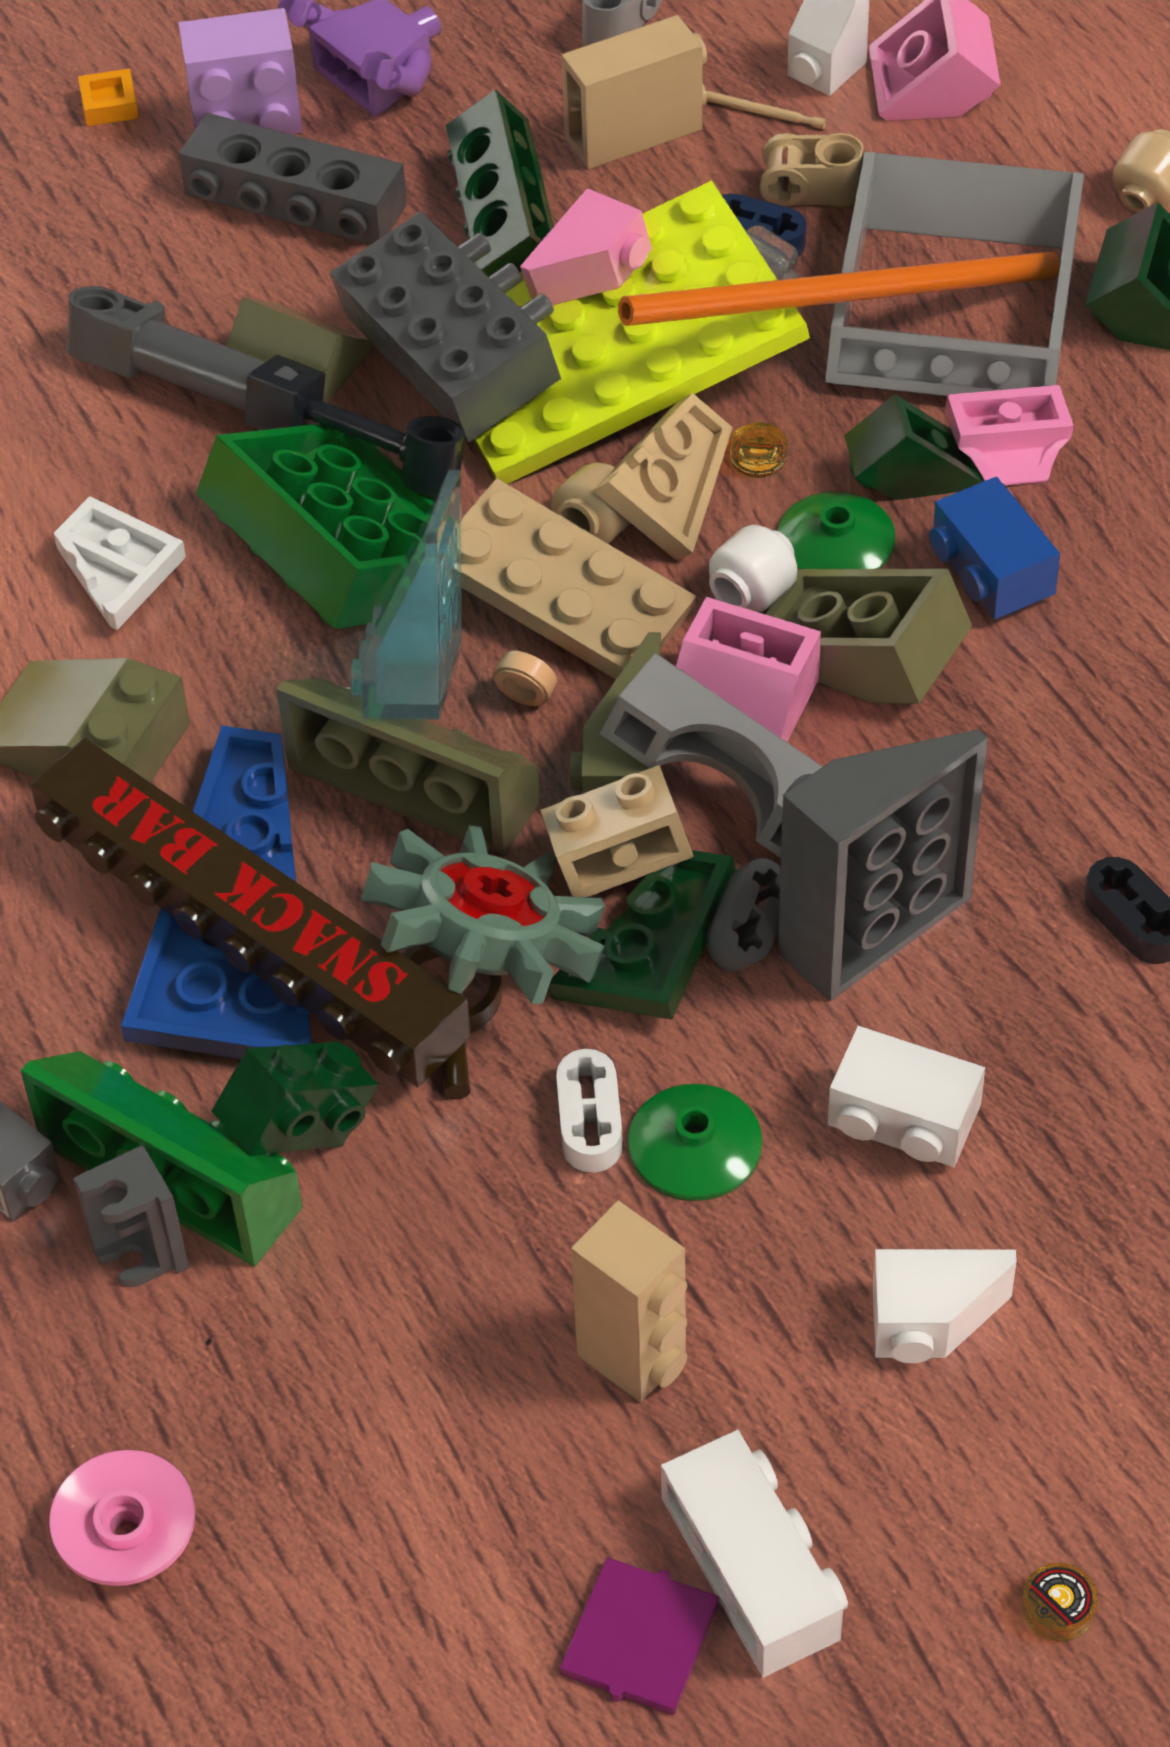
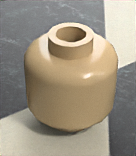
(1144, 171)
(586, 509)

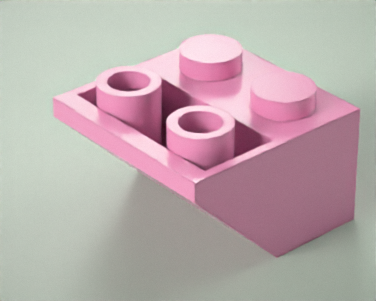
(753, 662)

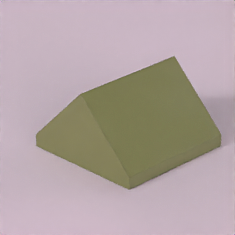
(273, 329)

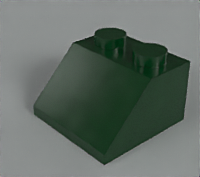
(1133, 279)

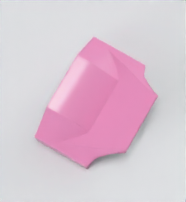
(1011, 431)

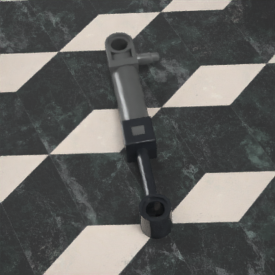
(273, 394)

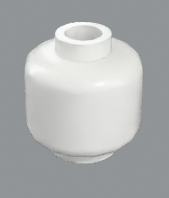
(753, 568)

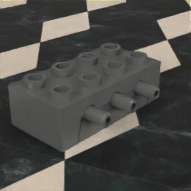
(449, 323)

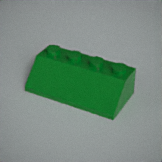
(217, 1188)

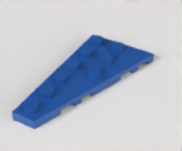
(186, 986)

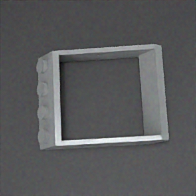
(961, 203)

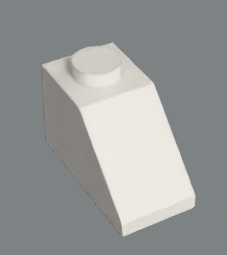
(828, 43)
(935, 1298)

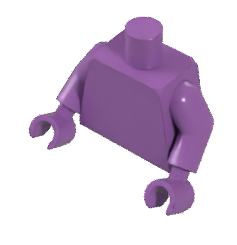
(370, 49)

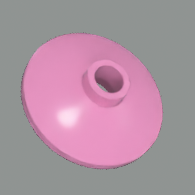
(115, 1491)

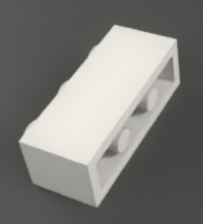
(753, 1552)

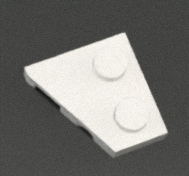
(116, 557)

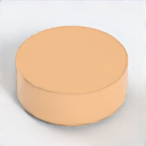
(524, 678)

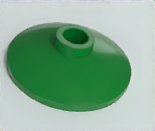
(838, 532)
(695, 1163)

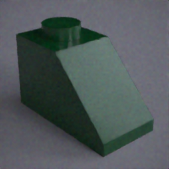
(908, 453)

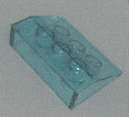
(418, 628)

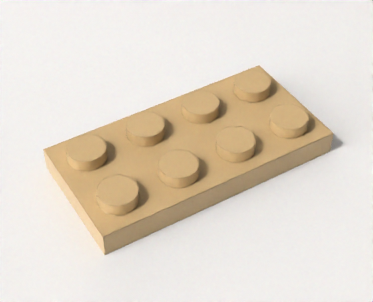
(565, 580)

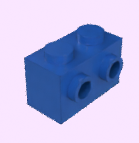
(995, 548)

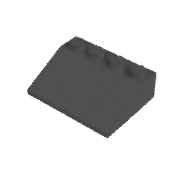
(876, 854)

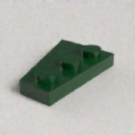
(654, 940)

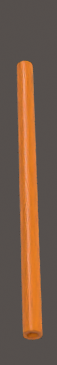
(836, 288)

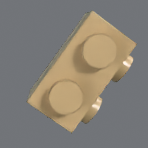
(616, 833)

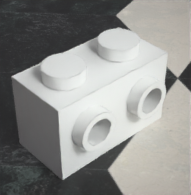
(905, 1096)

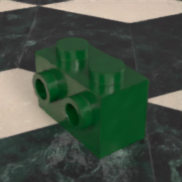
(295, 1097)

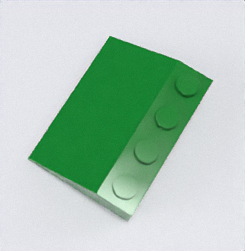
(317, 512)

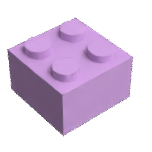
(242, 69)

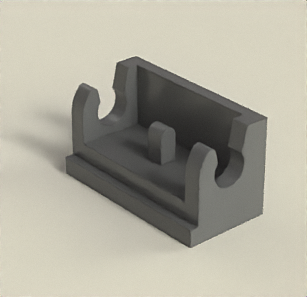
(132, 1211)

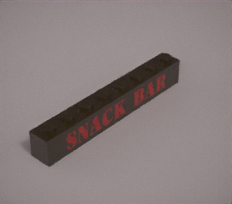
(251, 913)

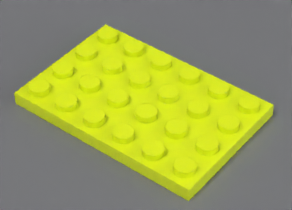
(630, 372)

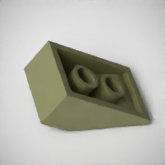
(879, 628)
(113, 703)

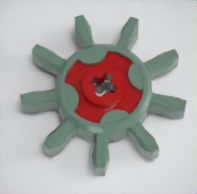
(484, 914)

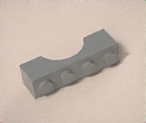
(675, 719)

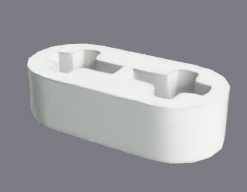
(577, 1111)

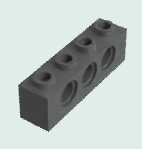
(293, 178)

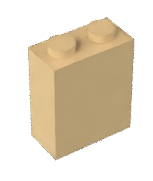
(633, 91)

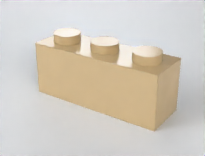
(630, 1302)

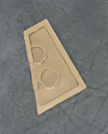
(670, 476)

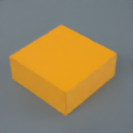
(108, 97)

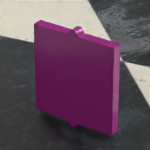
(640, 1635)

